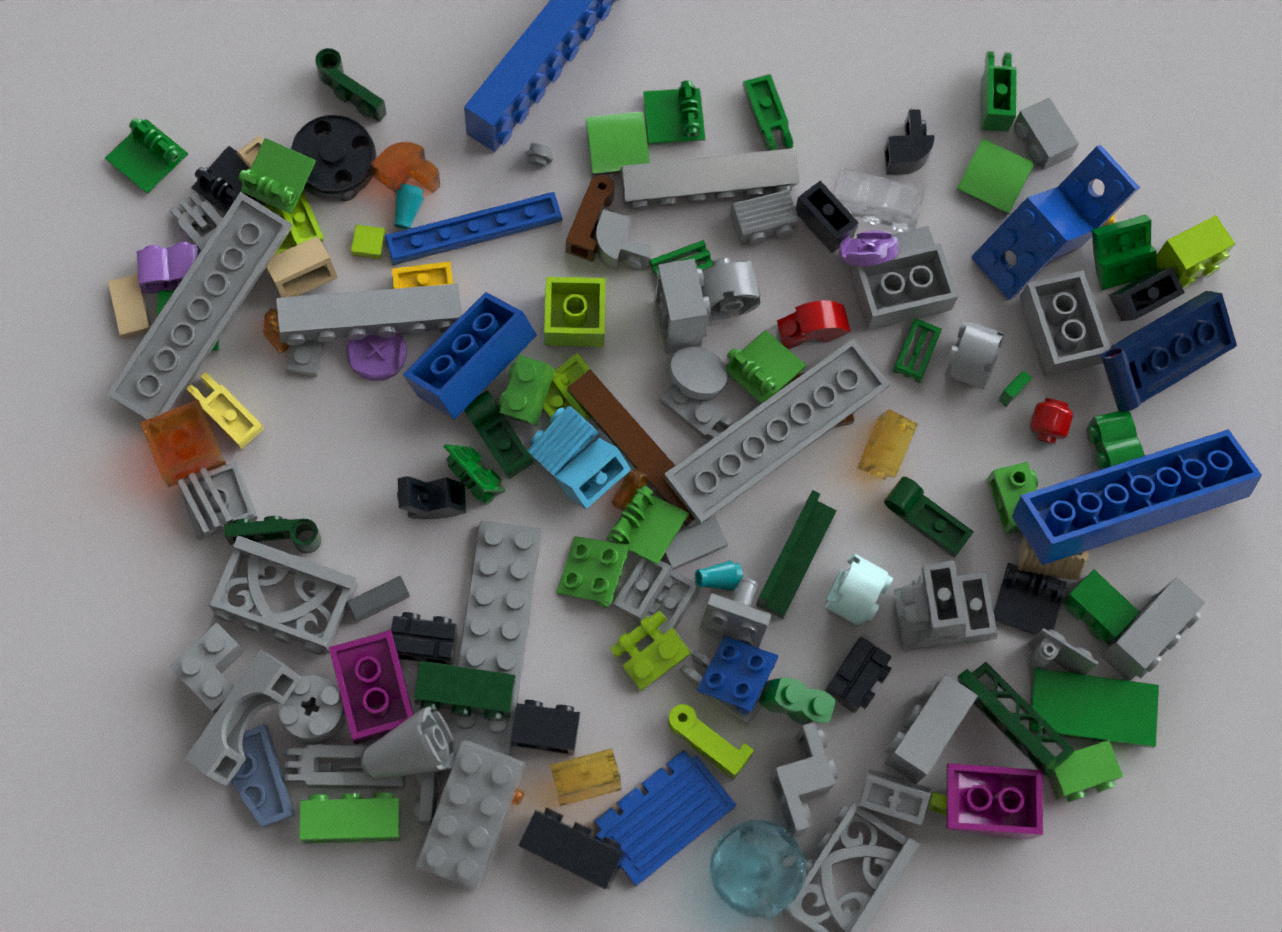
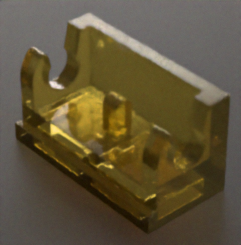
(887, 445)
(586, 777)

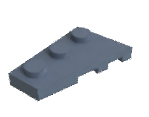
(261, 779)

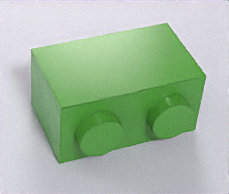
(1085, 770)

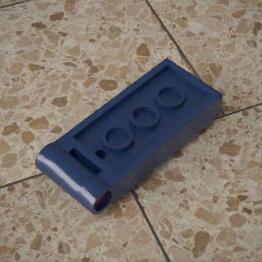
(1168, 349)

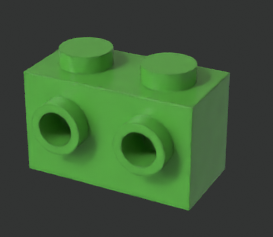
(526, 390)
(1006, 487)

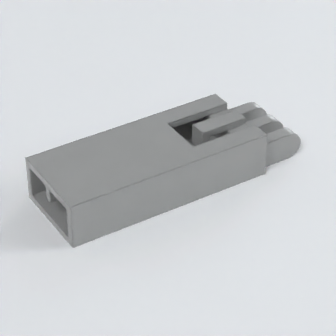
(199, 215)
(321, 775)

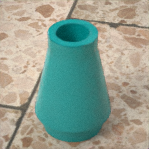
(407, 205)
(720, 576)

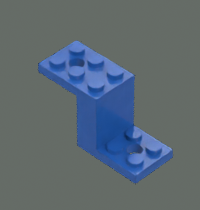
(1055, 222)

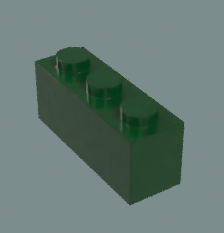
(465, 690)

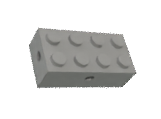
(471, 814)

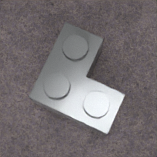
(205, 662)

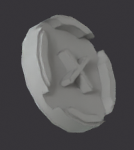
(697, 372)

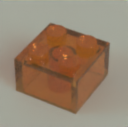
(182, 442)

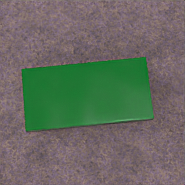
(1096, 707)

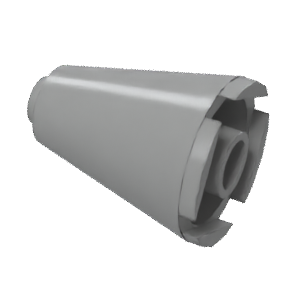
(411, 748)

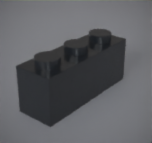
(573, 848)

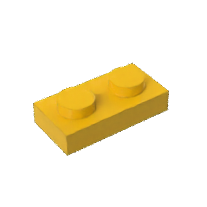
(422, 275)

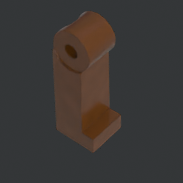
(597, 197)

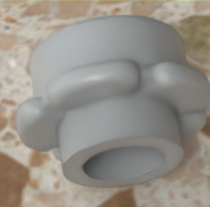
(539, 154)

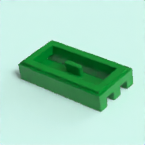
(683, 252)
(908, 371)

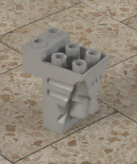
(945, 608)

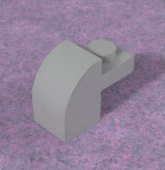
(613, 243)

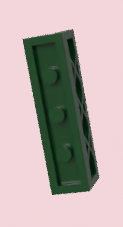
(796, 556)
(1009, 722)

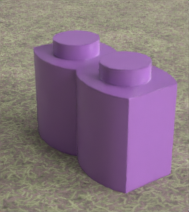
(164, 267)

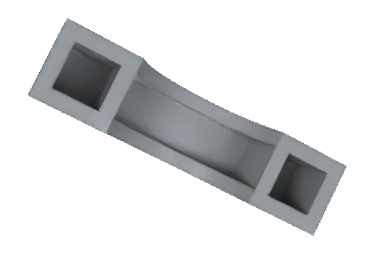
(220, 747)

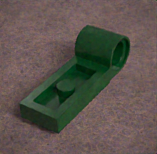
(345, 87)
(498, 435)
(927, 517)
(275, 529)

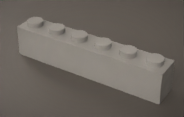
(709, 176)
(367, 313)

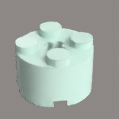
(857, 590)

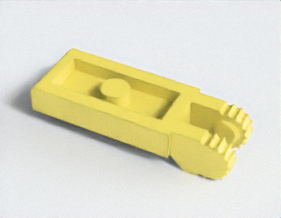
(227, 412)

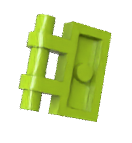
(655, 659)

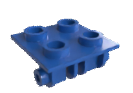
(737, 674)

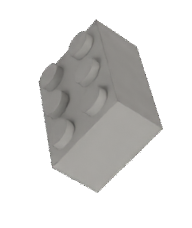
(906, 287)
(681, 305)
(1064, 323)
(1154, 630)
(929, 728)

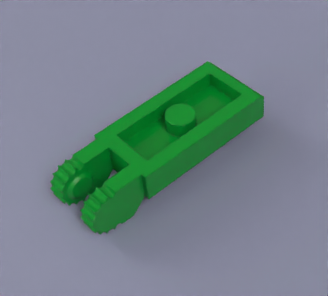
(768, 110)

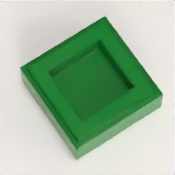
(1014, 388)

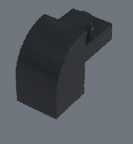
(909, 152)
(431, 499)

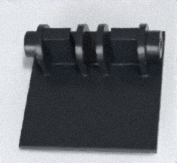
(221, 180)
(1029, 600)

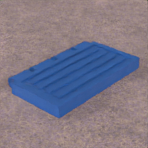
(667, 817)

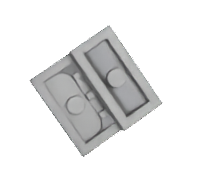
(656, 589)

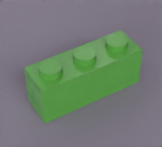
(350, 818)

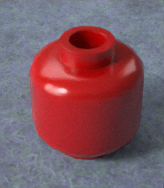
(1051, 420)

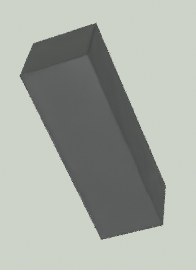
(378, 599)

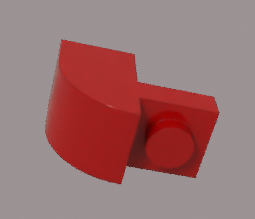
(814, 320)

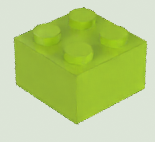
(1196, 251)
(575, 311)

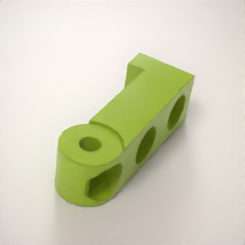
(707, 742)

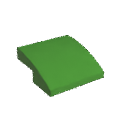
(616, 141)
(995, 176)

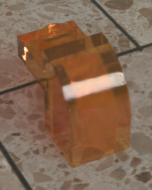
(403, 162)

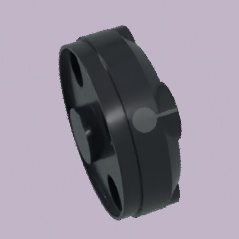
(336, 156)

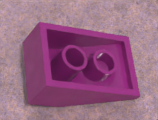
(371, 686)
(994, 801)

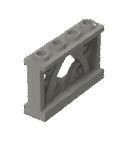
(263, 557)
(891, 861)

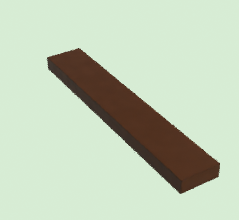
(626, 435)

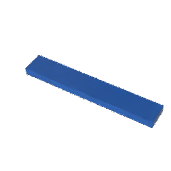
(473, 228)

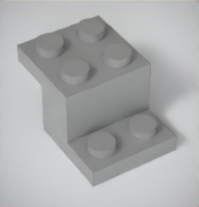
(803, 779)

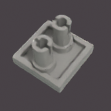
(735, 616)

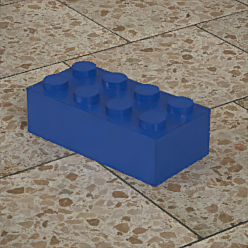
(470, 355)

